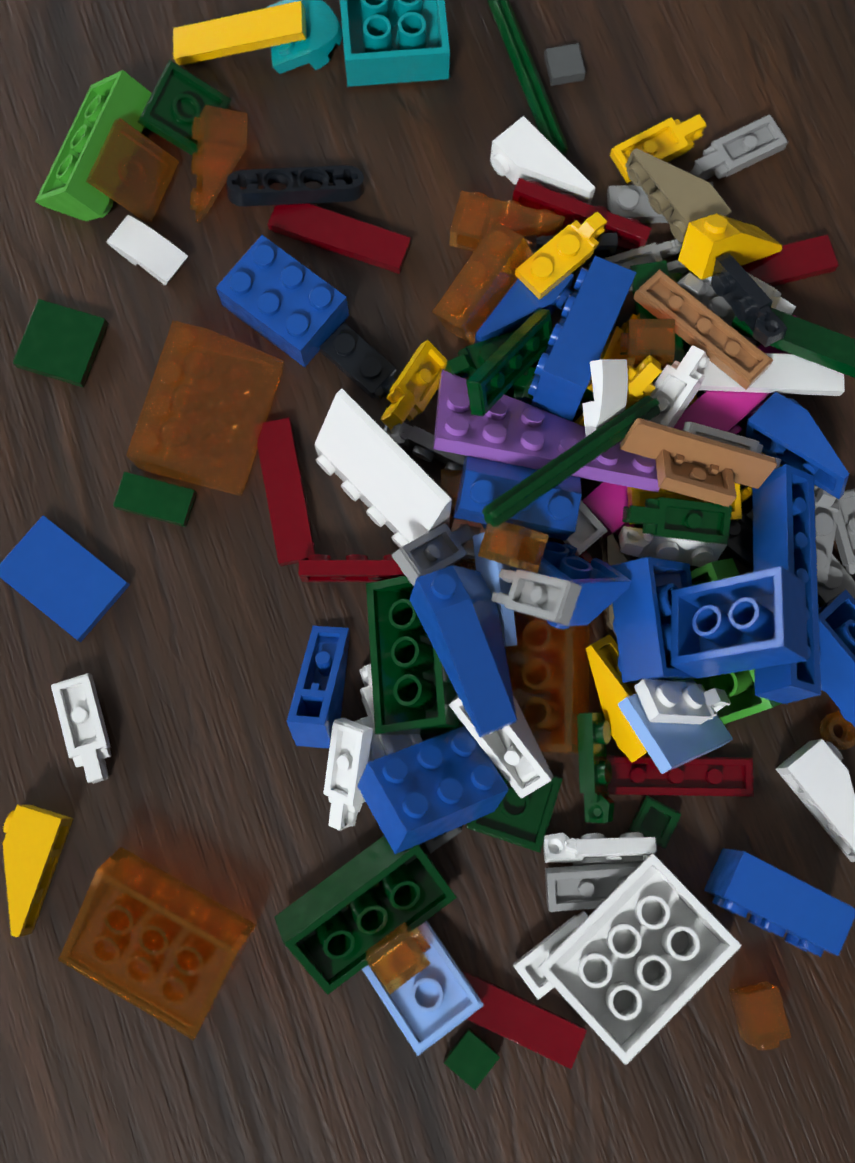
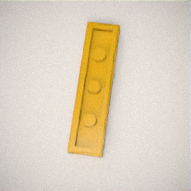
(239, 33)

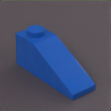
(519, 305)
(795, 438)
(319, 687)

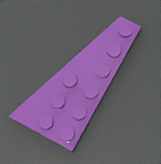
(527, 437)

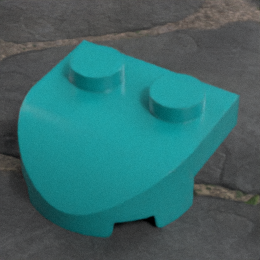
(322, 34)

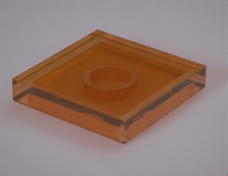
(132, 170)

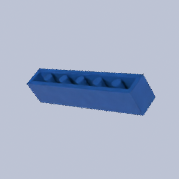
(787, 538)

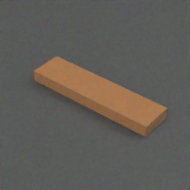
(703, 329)

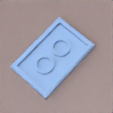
(673, 743)
(432, 999)

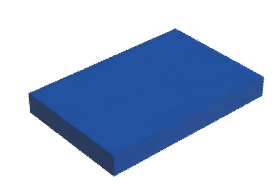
(62, 578)

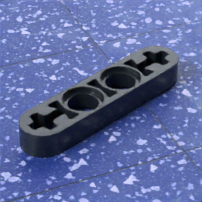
(295, 181)

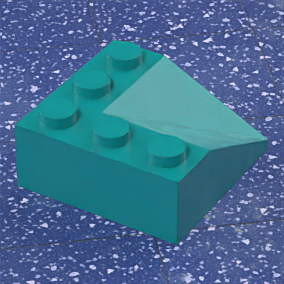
(394, 41)

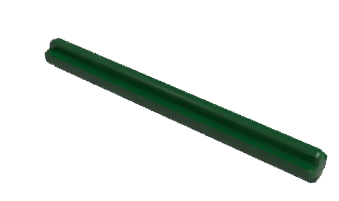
(527, 74)
(568, 463)

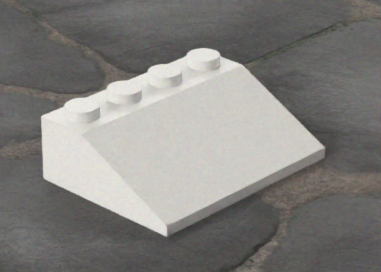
(379, 473)
(639, 958)

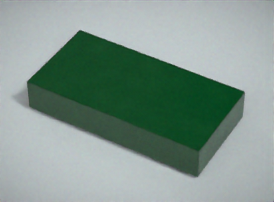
(154, 499)

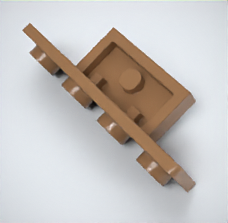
(696, 463)

